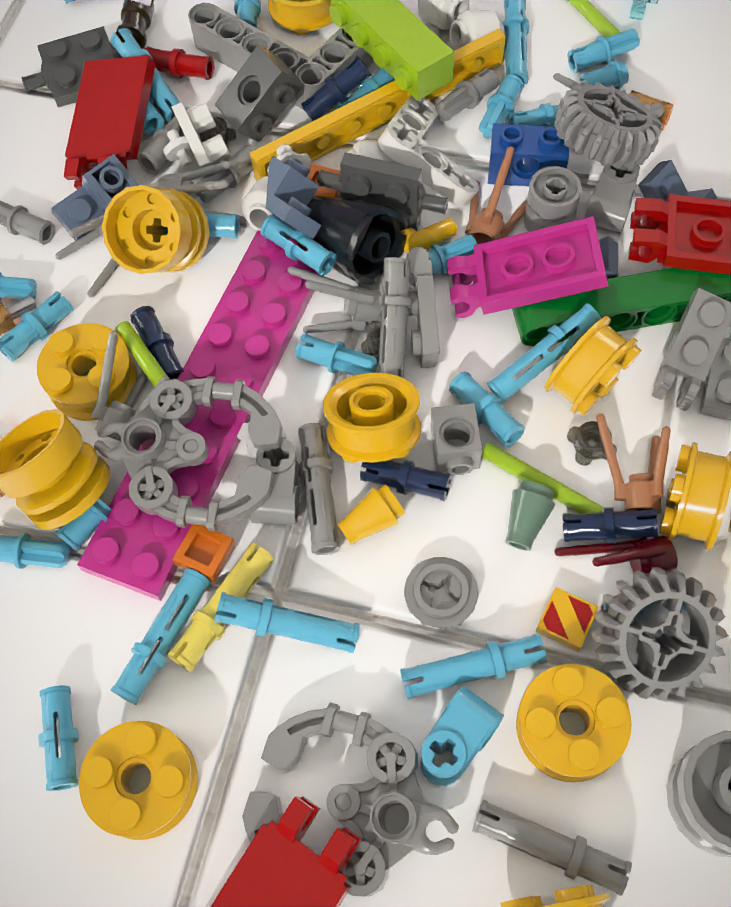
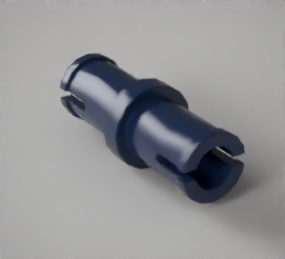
(336, 88)
(156, 340)
(407, 478)
(610, 525)

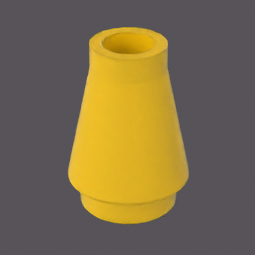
(371, 515)

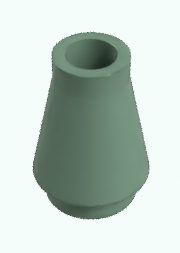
(528, 513)

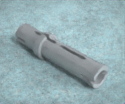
(394, 315)
(316, 472)
(553, 847)

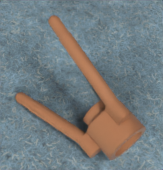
(489, 223)
(643, 489)

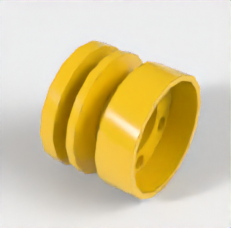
(136, 225)
(51, 469)

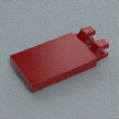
(108, 113)
(689, 236)
(285, 871)

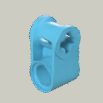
(463, 731)

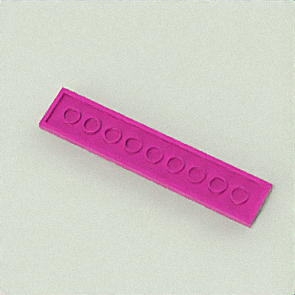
(239, 342)

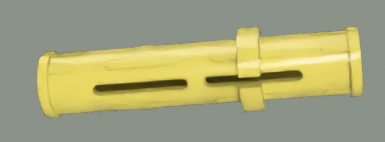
(203, 628)

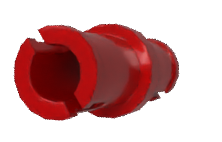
(182, 64)

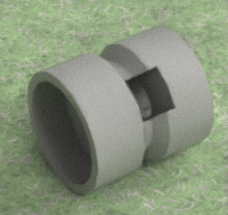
(552, 198)

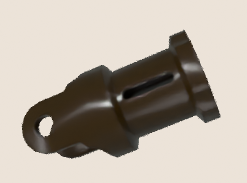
(137, 19)

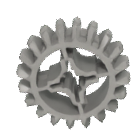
(607, 125)
(654, 669)

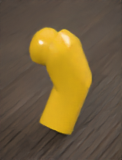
(429, 235)

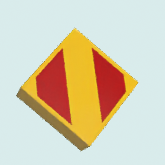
(567, 619)

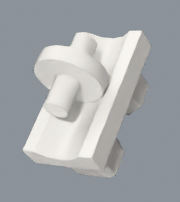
(193, 122)

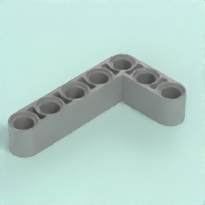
(233, 41)

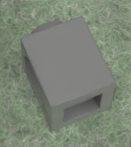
(456, 423)

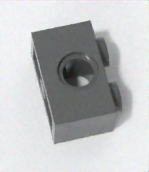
(258, 94)

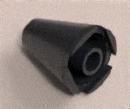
(358, 235)

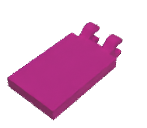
(528, 268)

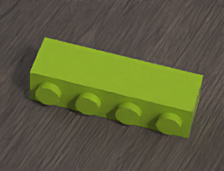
(397, 43)

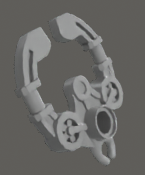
(175, 447)
(359, 805)

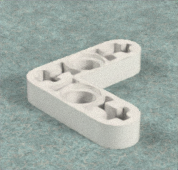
(405, 145)

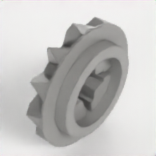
(434, 573)

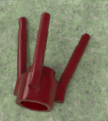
(641, 554)

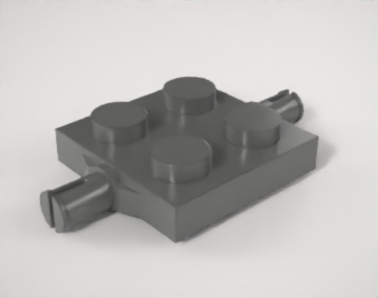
(64, 63)
(384, 184)

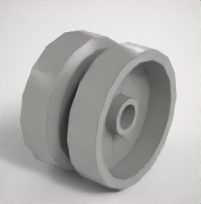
(700, 794)

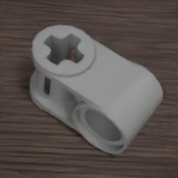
(613, 197)
(283, 503)

